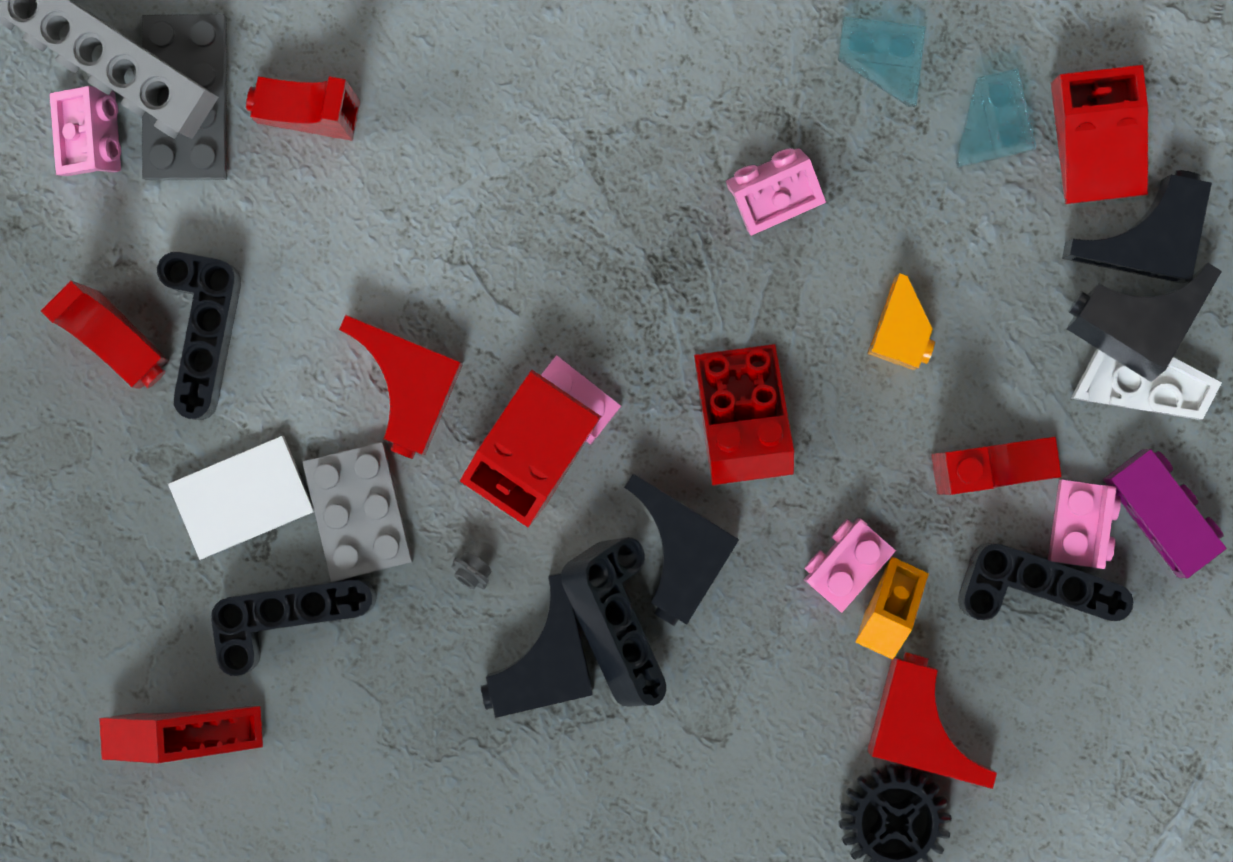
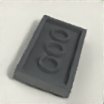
(199, 50)

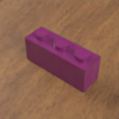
(1166, 512)

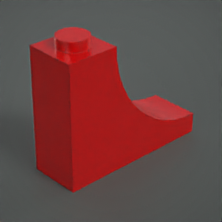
(308, 107)
(107, 333)
(416, 383)
(995, 466)
(910, 727)
(180, 734)

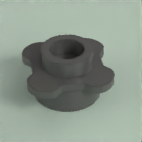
(471, 571)

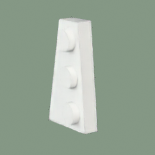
(1175, 392)

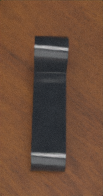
(197, 337)
(1048, 588)
(294, 615)
(611, 620)

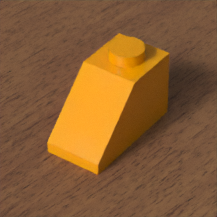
(903, 328)
(892, 608)

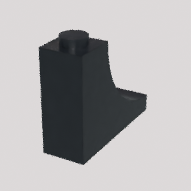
(1162, 241)
(1137, 329)
(691, 552)
(549, 671)

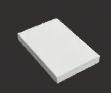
(241, 497)

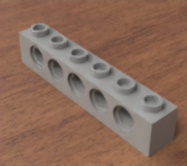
(187, 100)

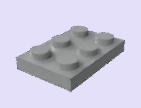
(357, 511)

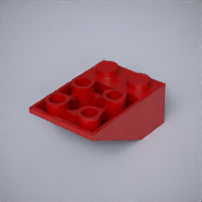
(1102, 133)
(744, 414)
(530, 448)

